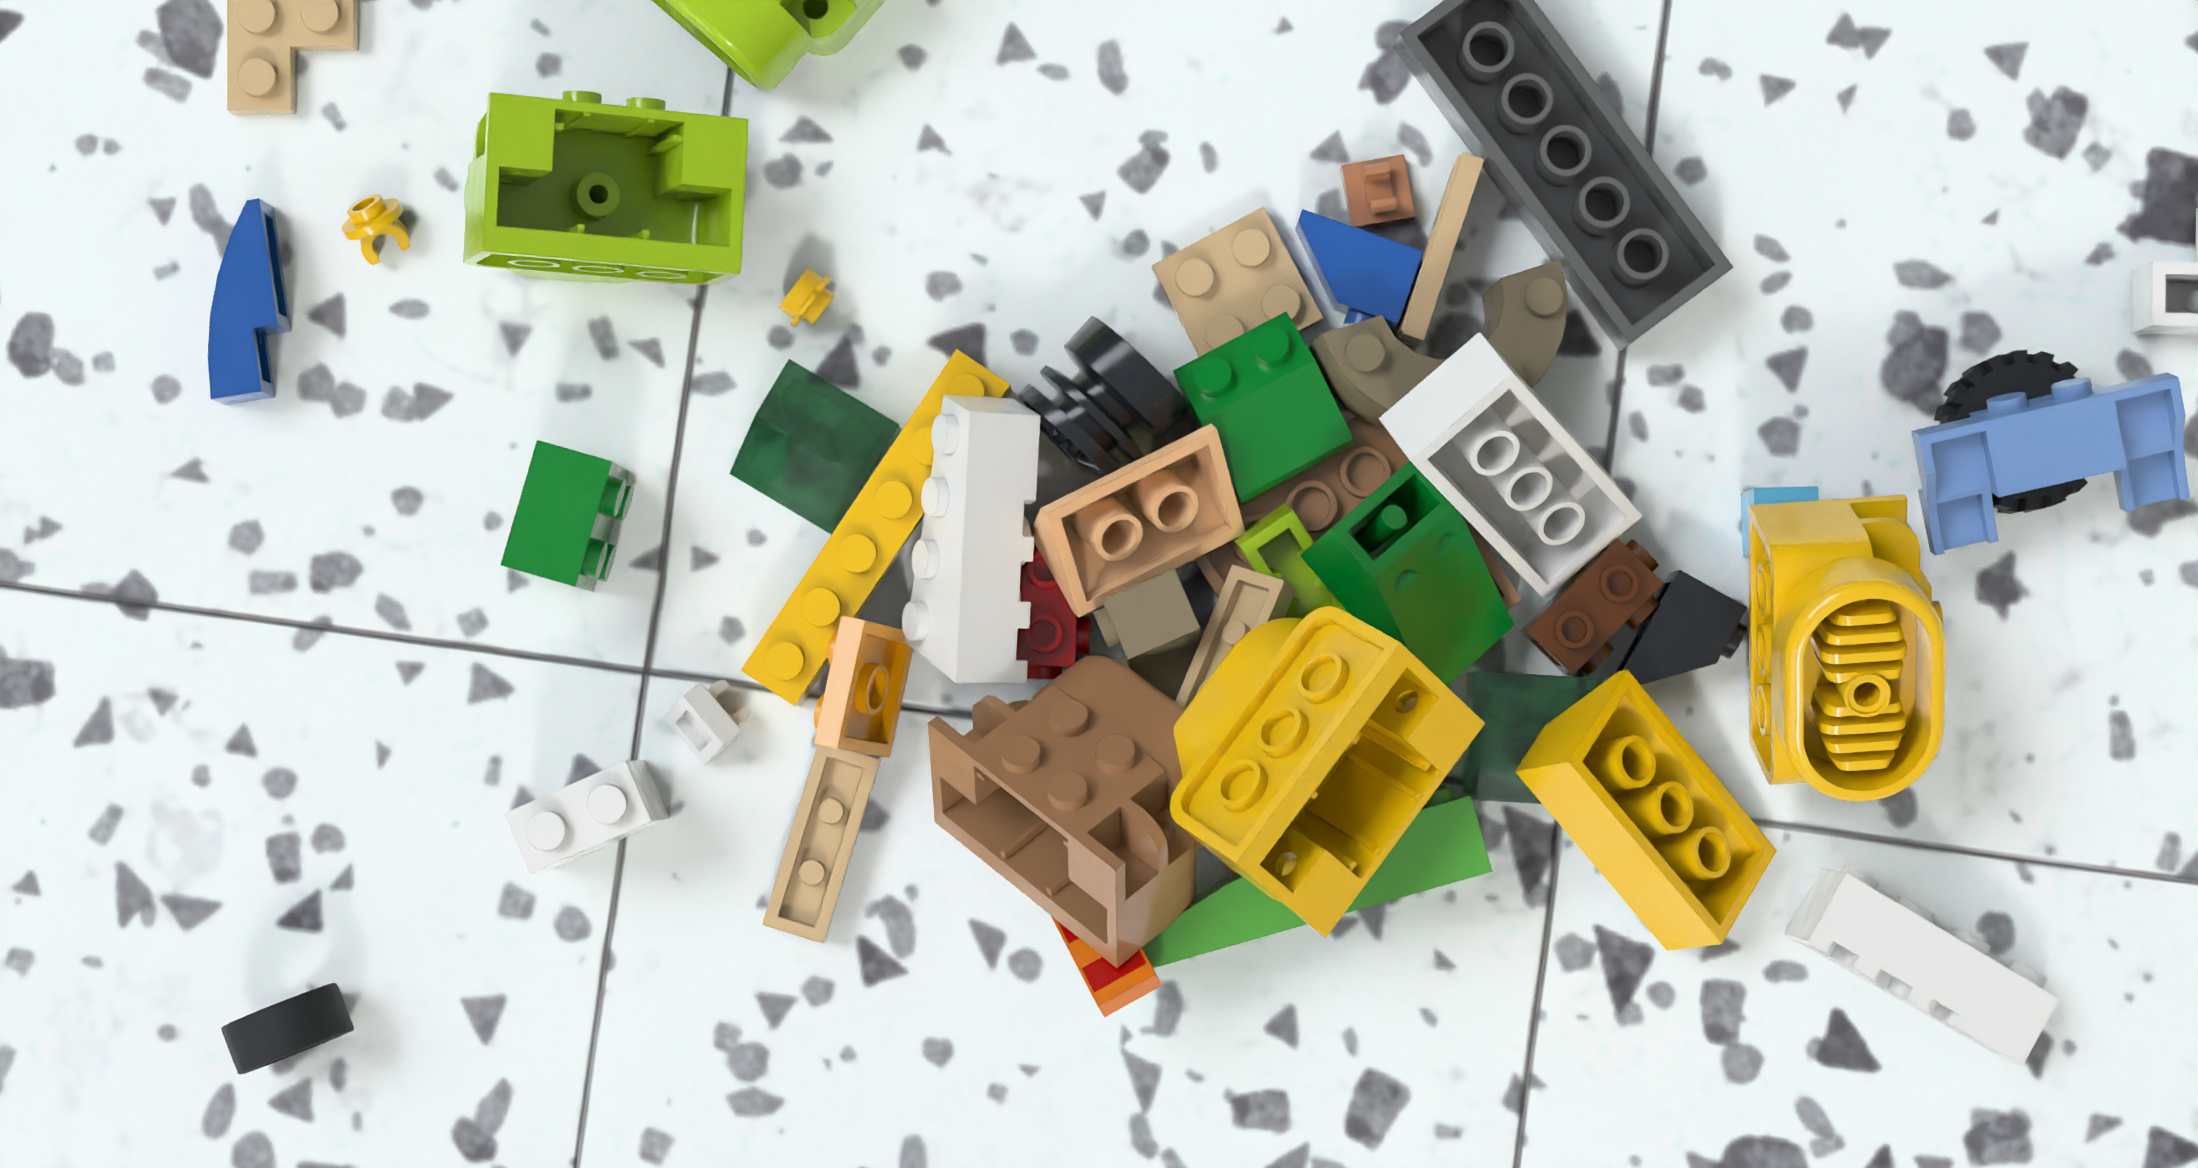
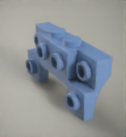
(2046, 442)

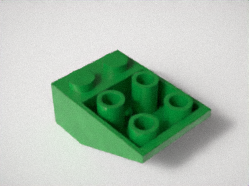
(1413, 574)

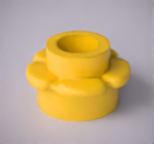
(807, 298)

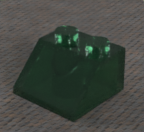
(813, 447)
(1514, 715)

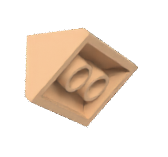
(1140, 520)

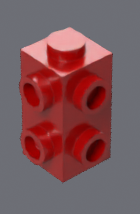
(1054, 629)

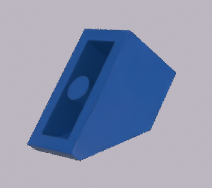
(1359, 269)

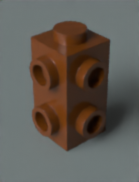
(1594, 605)

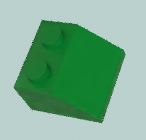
(1266, 405)

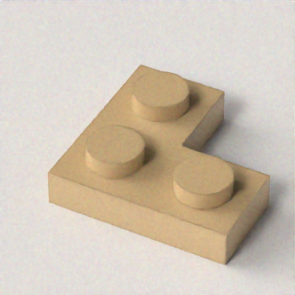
(265, 43)

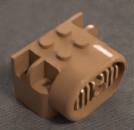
(1075, 802)

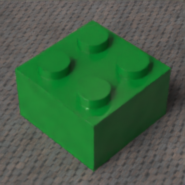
(567, 516)

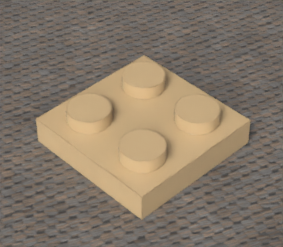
(1235, 283)

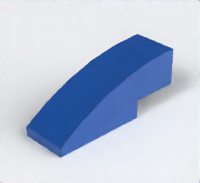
(247, 308)

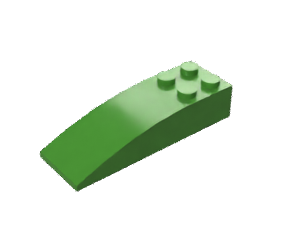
(1434, 851)

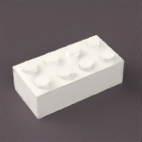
(1510, 466)

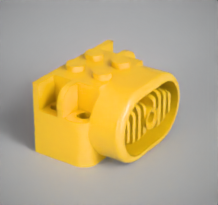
(1843, 648)
(1314, 757)

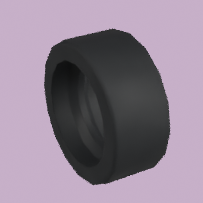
(287, 1028)

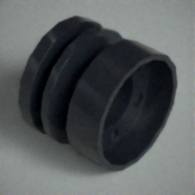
(1104, 400)

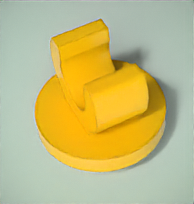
(373, 218)

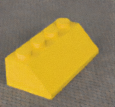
(1648, 813)

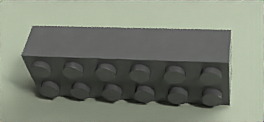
(1563, 160)

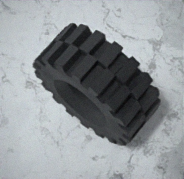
(2006, 375)

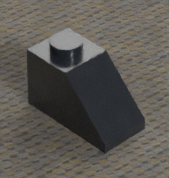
(1684, 631)

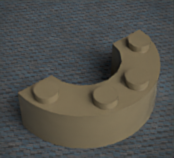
(1374, 370)
(1153, 629)

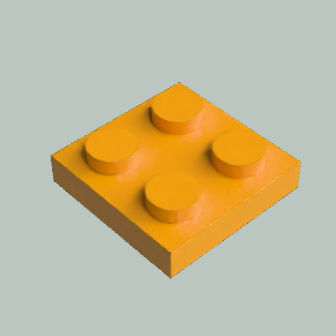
(863, 688)

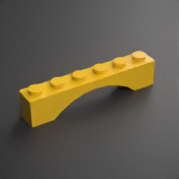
(863, 544)

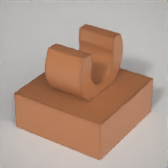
(1377, 192)

